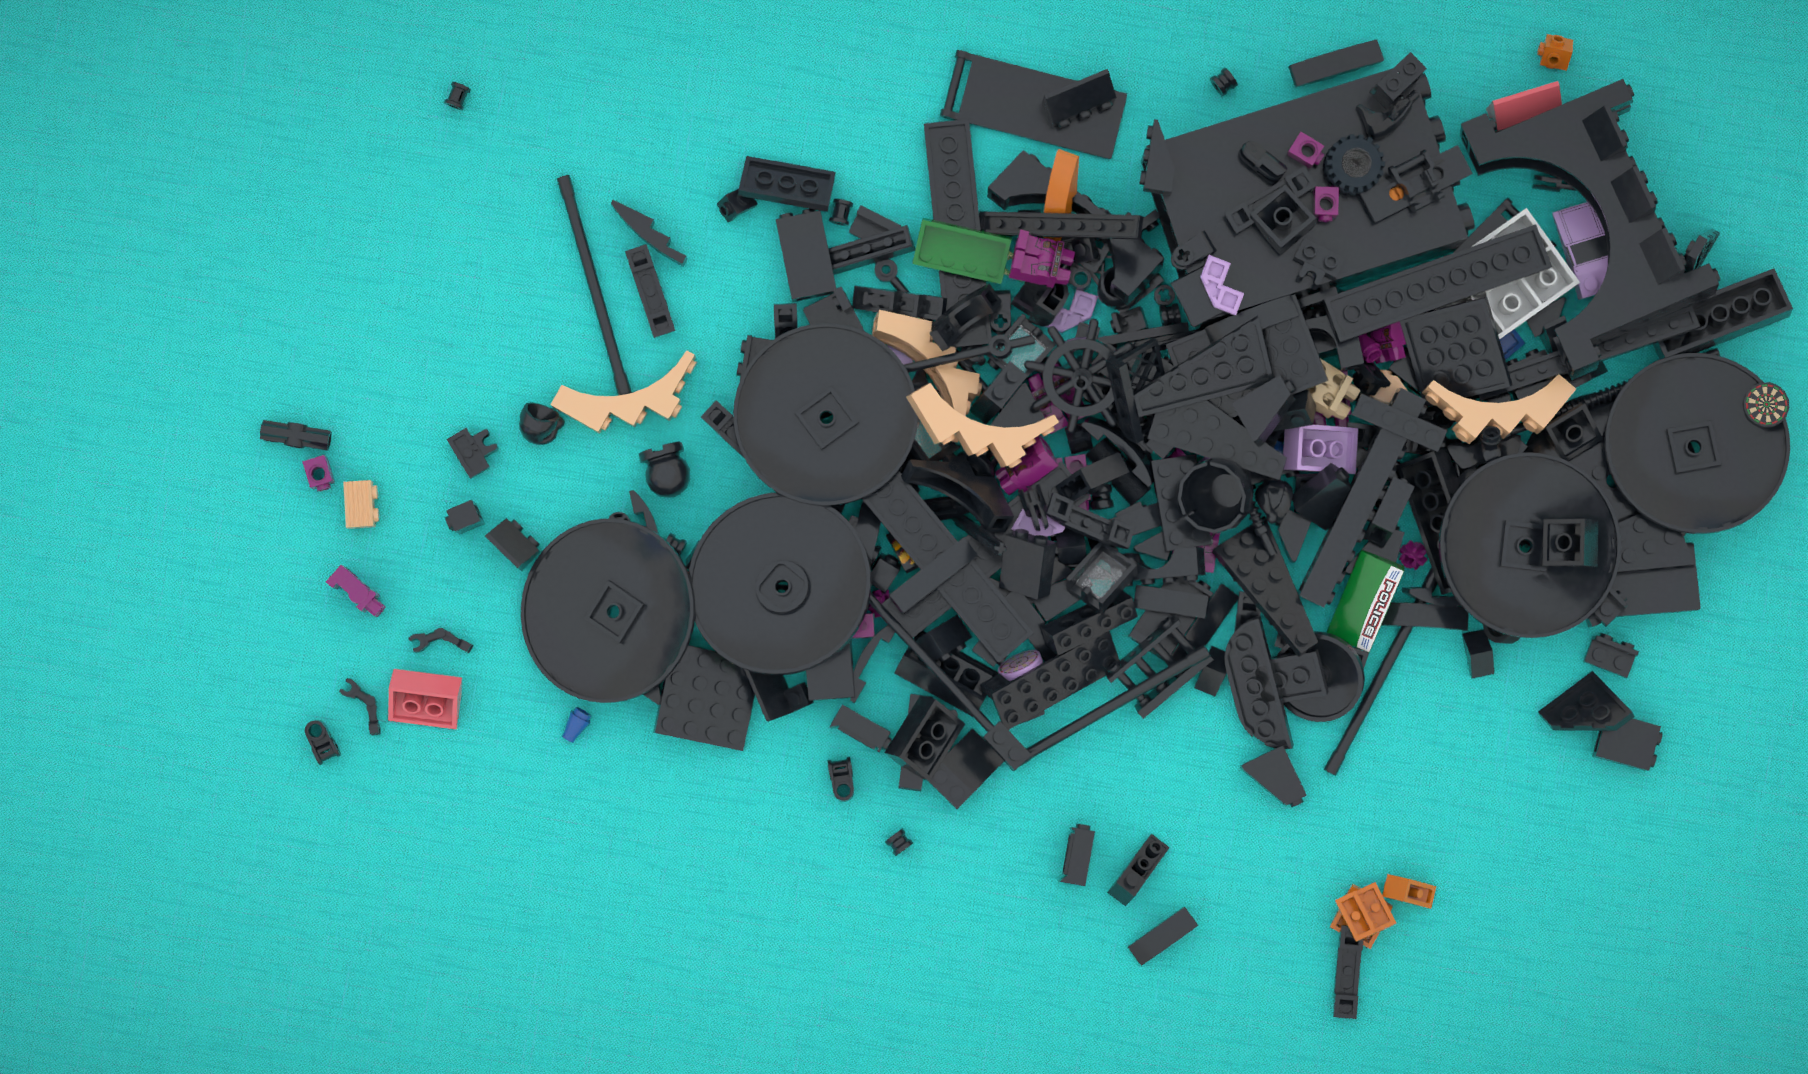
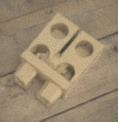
(1330, 393)

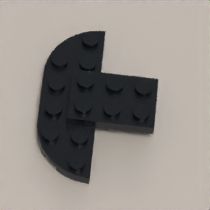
(1265, 682)

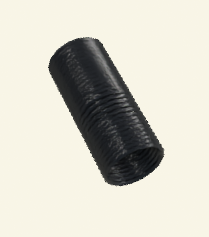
(1130, 485)

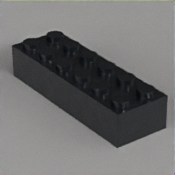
(1731, 314)
(1434, 486)

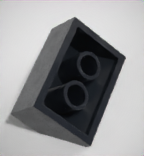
(1079, 99)
(925, 737)

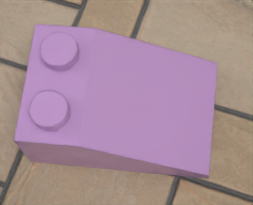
(1319, 445)

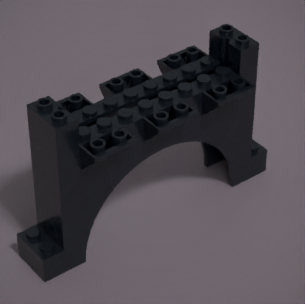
(1589, 153)

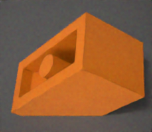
(1409, 891)

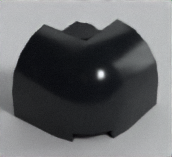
(1041, 302)

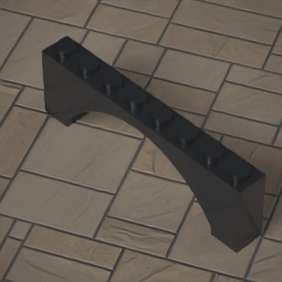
(1027, 183)

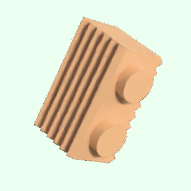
(359, 504)

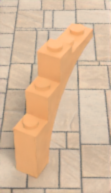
(914, 339)
(658, 397)
(1473, 415)
(943, 421)

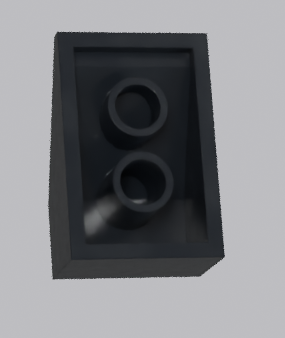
(965, 768)

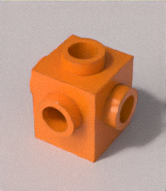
(1555, 52)

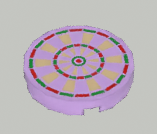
(1020, 664)

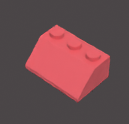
(1524, 105)
(424, 698)

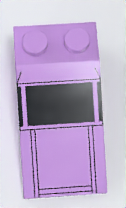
(1583, 246)

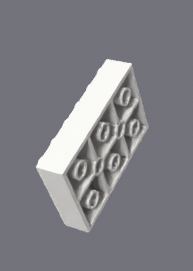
(1523, 298)

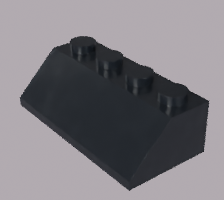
(961, 668)

